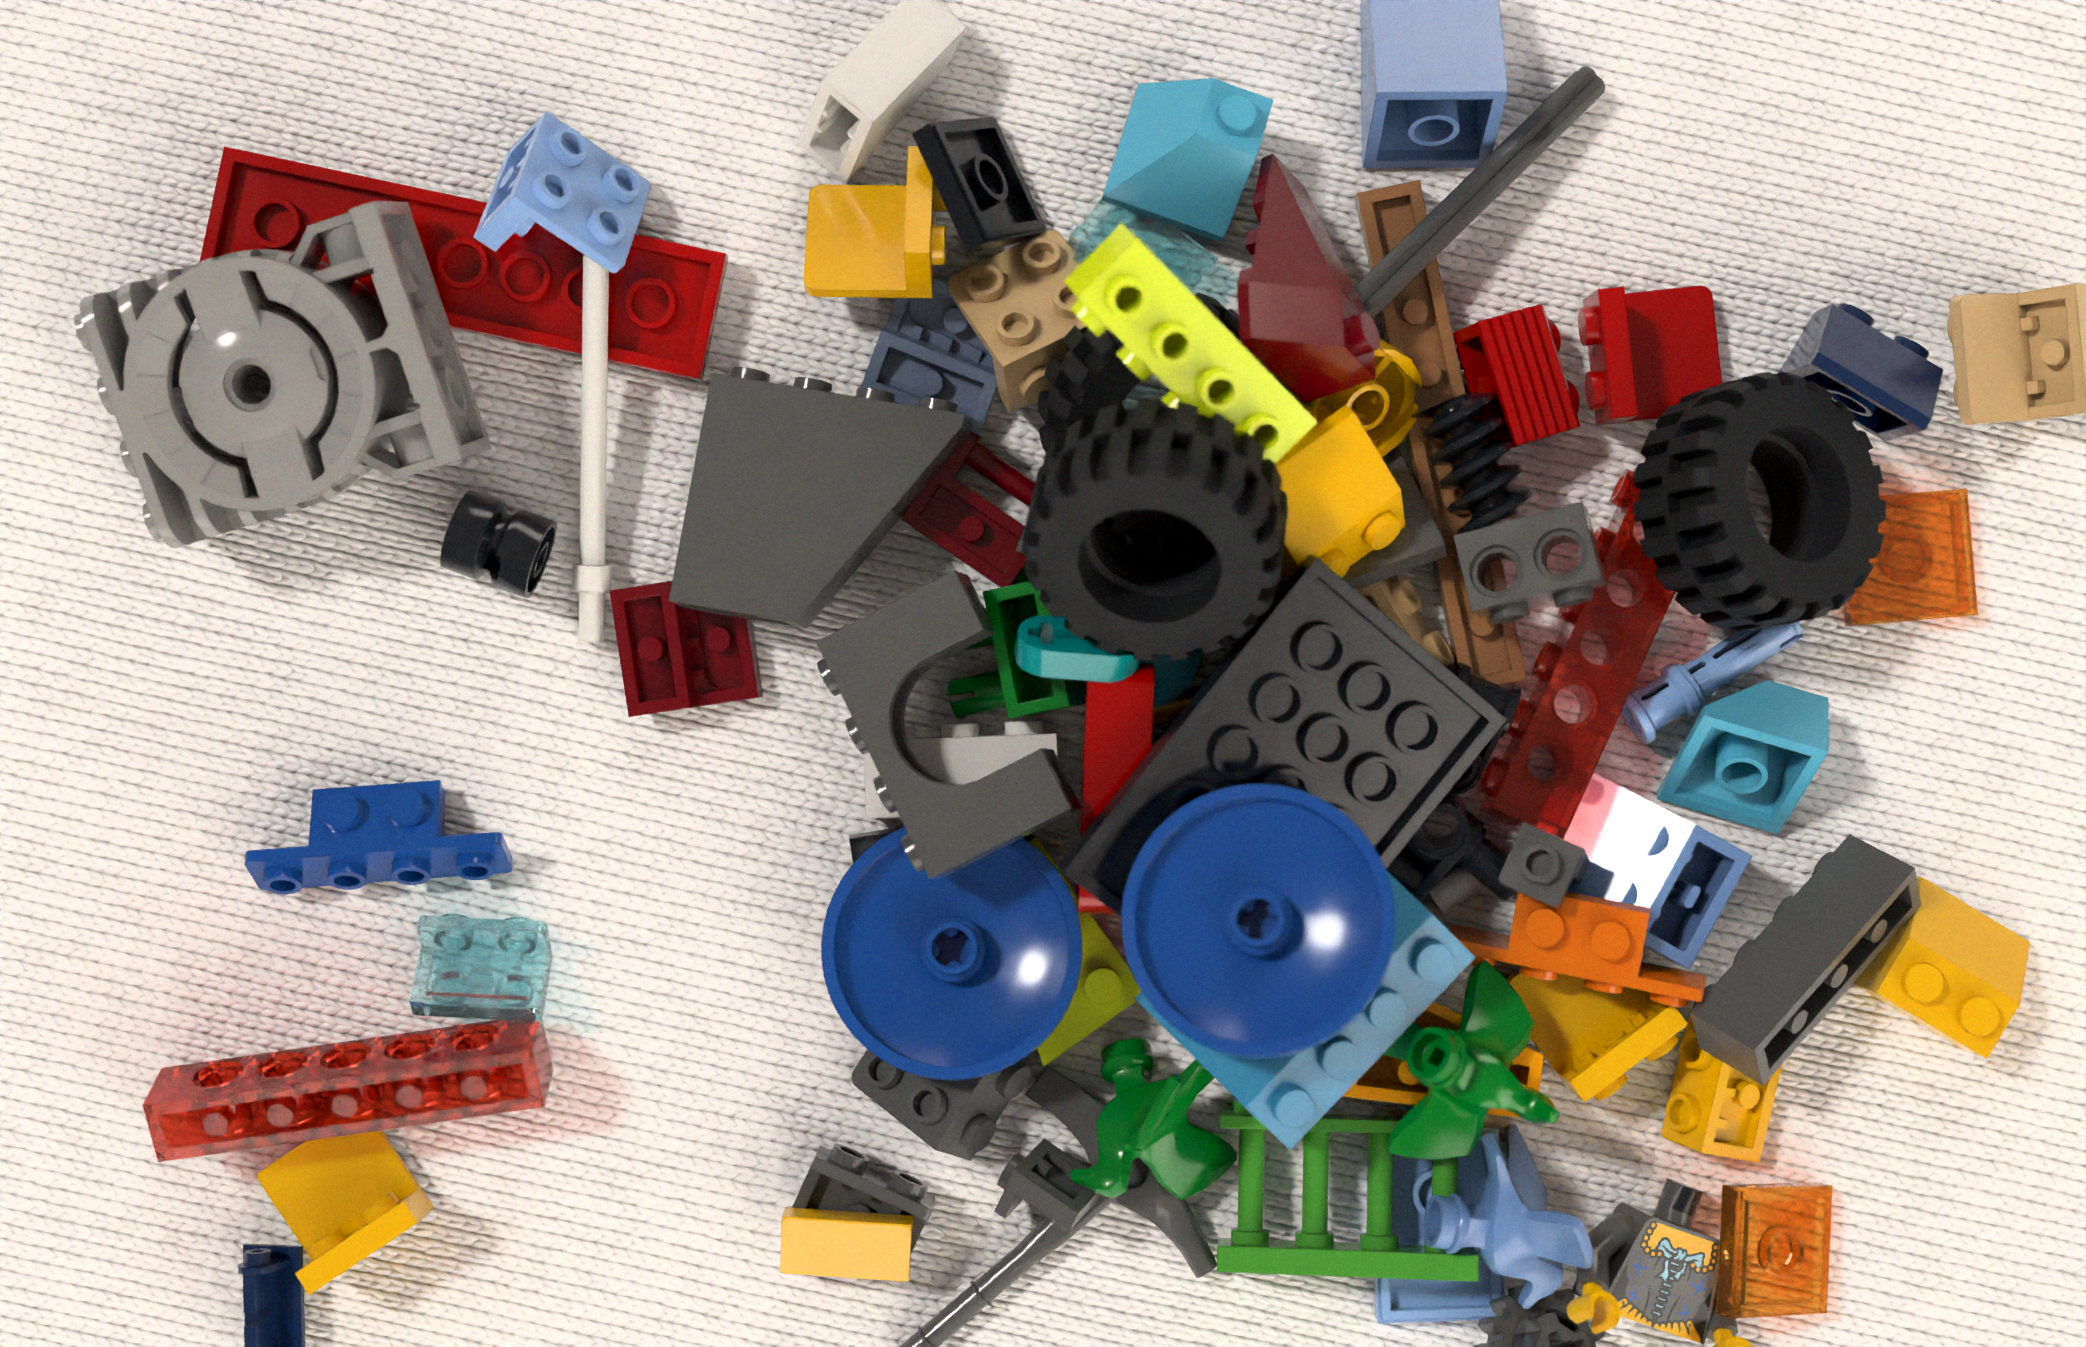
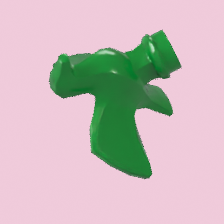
(1467, 1072)
(1152, 1124)

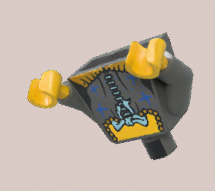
(1655, 1272)

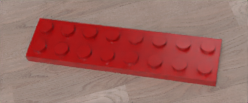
(523, 292)

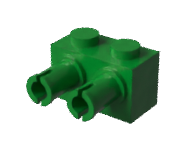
(1010, 685)

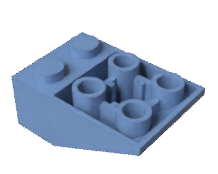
(1655, 862)

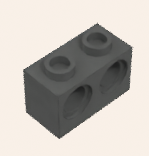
(1528, 544)

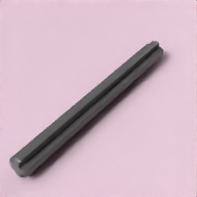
(1478, 190)

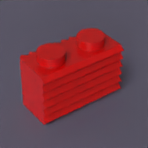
(1521, 367)

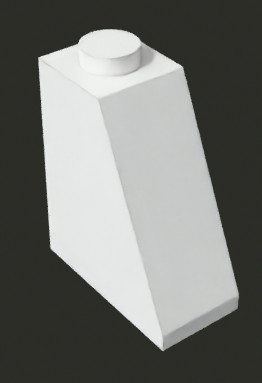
(879, 84)

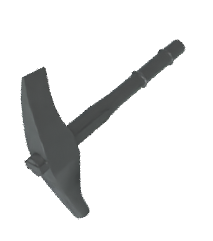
(1144, 1196)

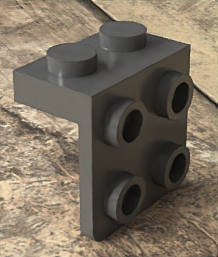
(945, 1114)

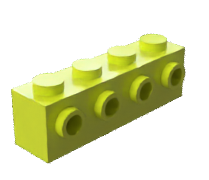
(1182, 343)

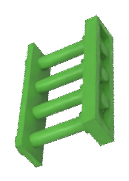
(1314, 1246)

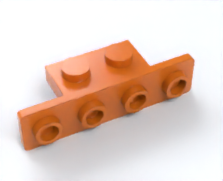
(1583, 940)

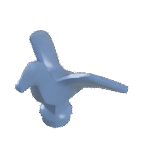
(1511, 1223)

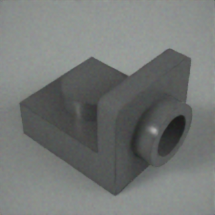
(1543, 865)
(1045, 1184)

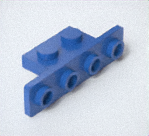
(378, 837)

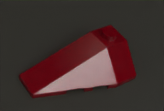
(1297, 296)

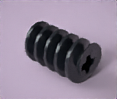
(1473, 460)

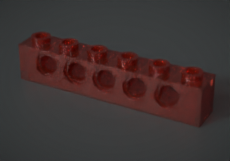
(1600, 689)
(348, 1088)

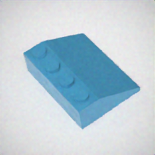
(1300, 1088)

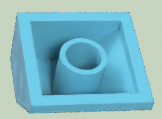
(1188, 153)
(1751, 755)

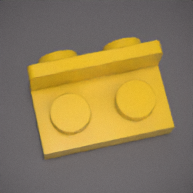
(1716, 1105)

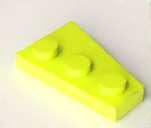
(1103, 985)

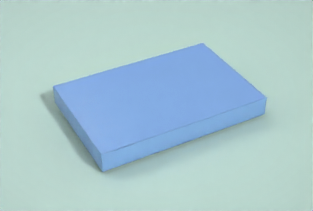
(1435, 1299)

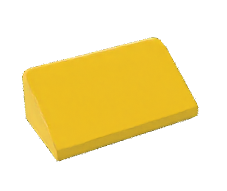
(846, 1244)

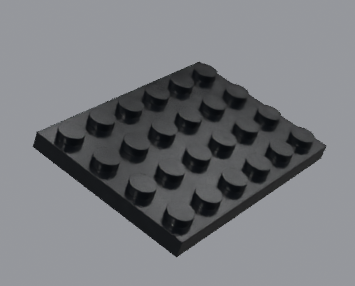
(1311, 702)

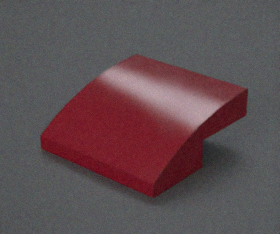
(681, 654)

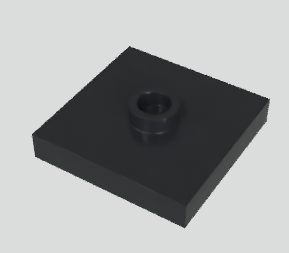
(979, 183)

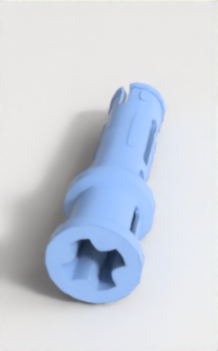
(1685, 686)

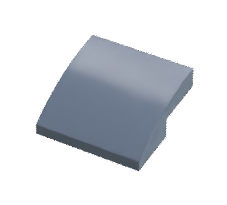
(933, 354)

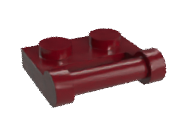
(969, 523)

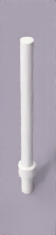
(592, 574)

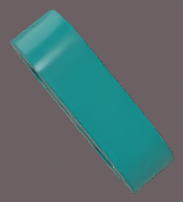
(1054, 652)

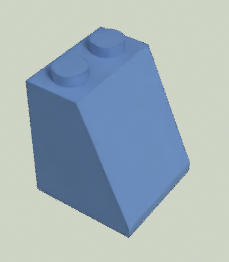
(1431, 82)

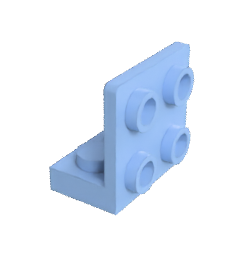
(569, 190)

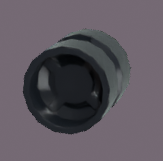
(503, 545)

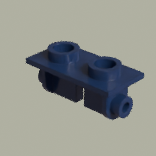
(273, 1295)

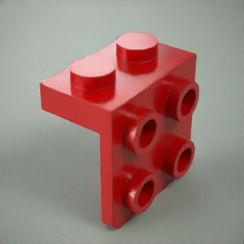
(1647, 350)

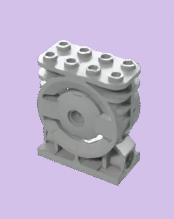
(377, 356)

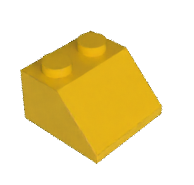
(1337, 496)
(1951, 971)

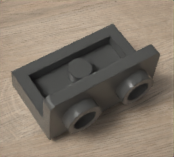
(845, 1183)

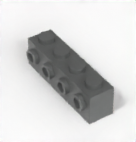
(1805, 958)

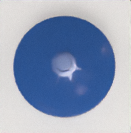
(1258, 921)
(953, 967)

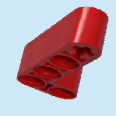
(1114, 745)

